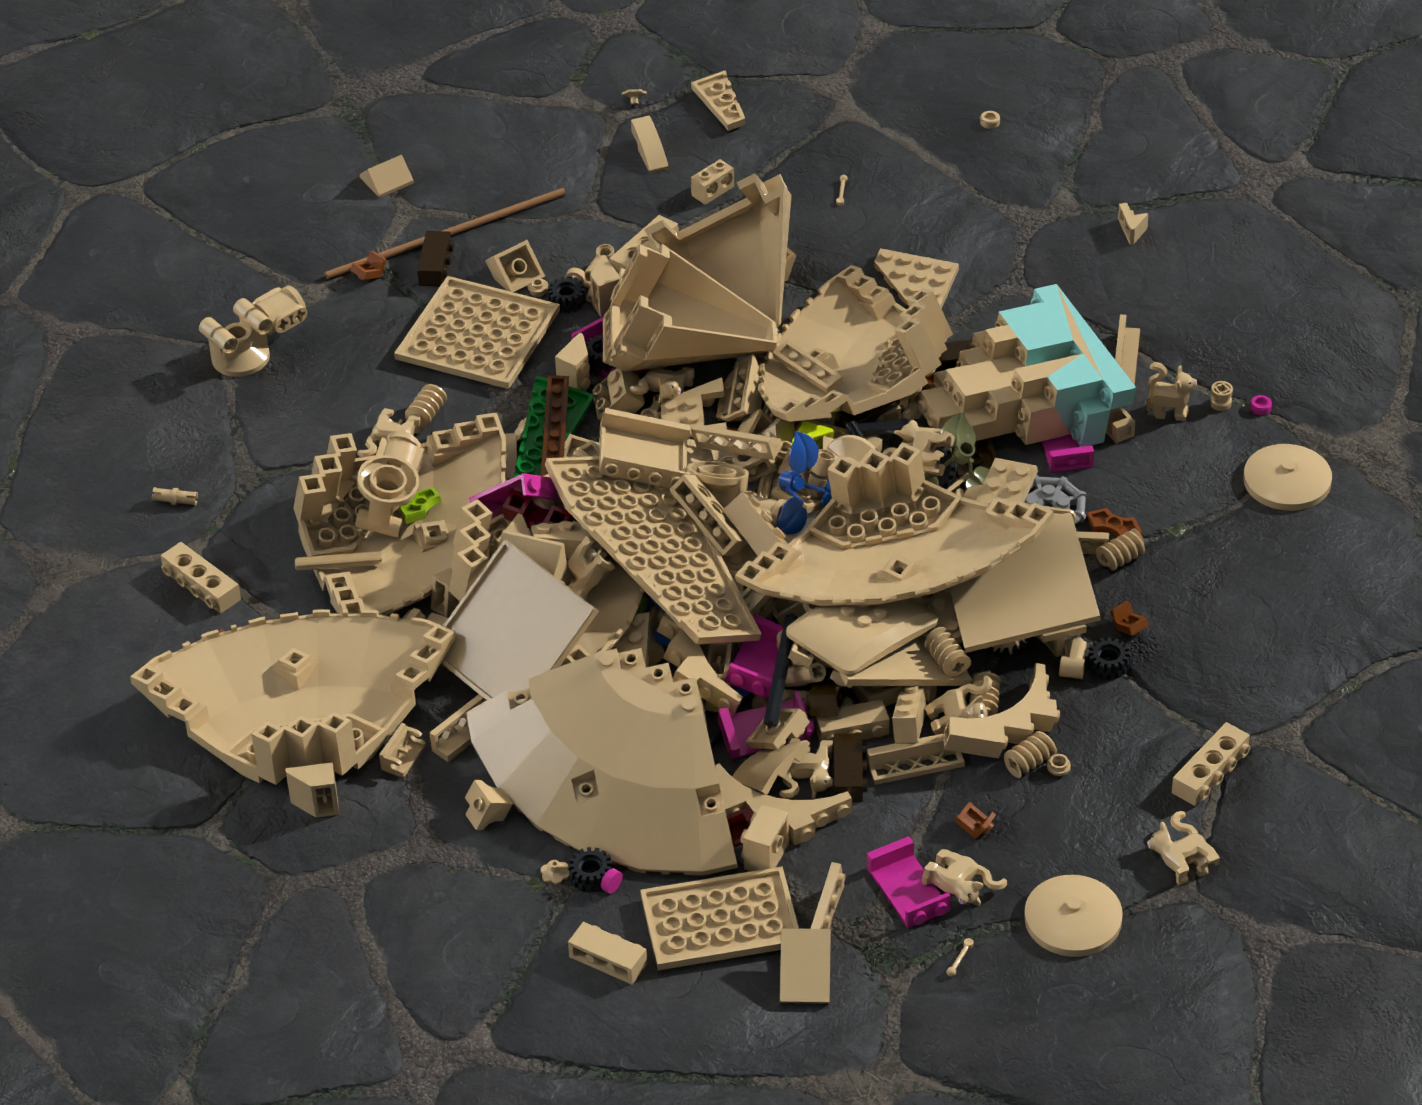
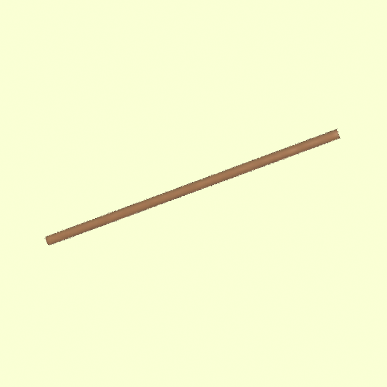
(456, 229)

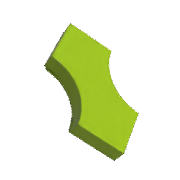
(419, 505)

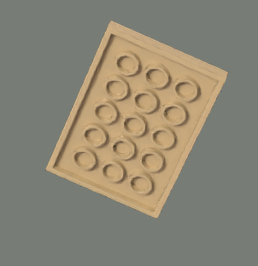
(718, 917)

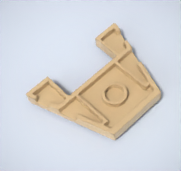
(688, 406)

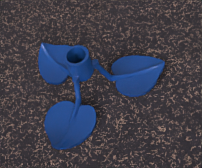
(802, 455)

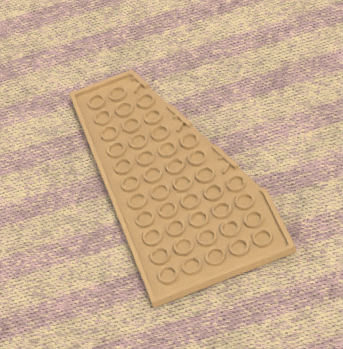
(658, 548)

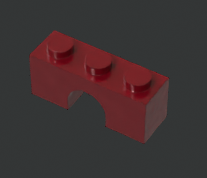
(531, 512)

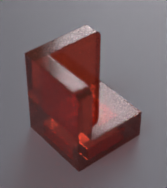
(738, 822)

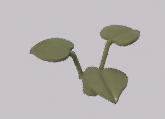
(964, 450)

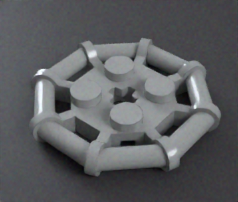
(1055, 497)

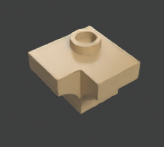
(486, 804)

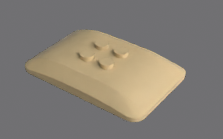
(860, 634)

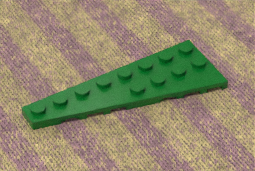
(531, 447)

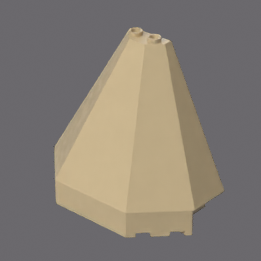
(740, 244)
(677, 316)

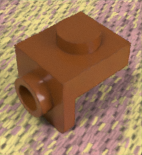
(371, 268)
(1126, 620)
(974, 821)

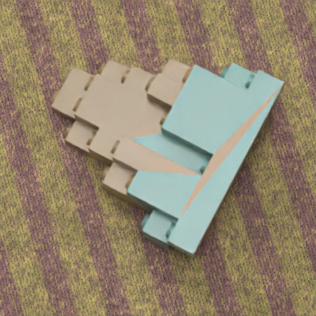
(1033, 376)

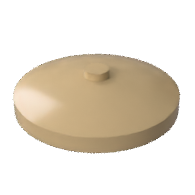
(1287, 477)
(1073, 915)

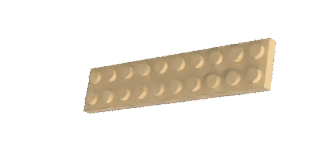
(1009, 482)

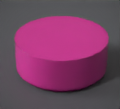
(1260, 405)
(611, 880)

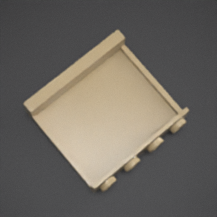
(642, 448)

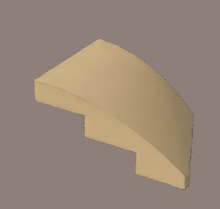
(764, 766)

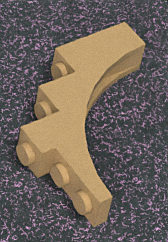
(692, 663)
(991, 734)
(803, 814)

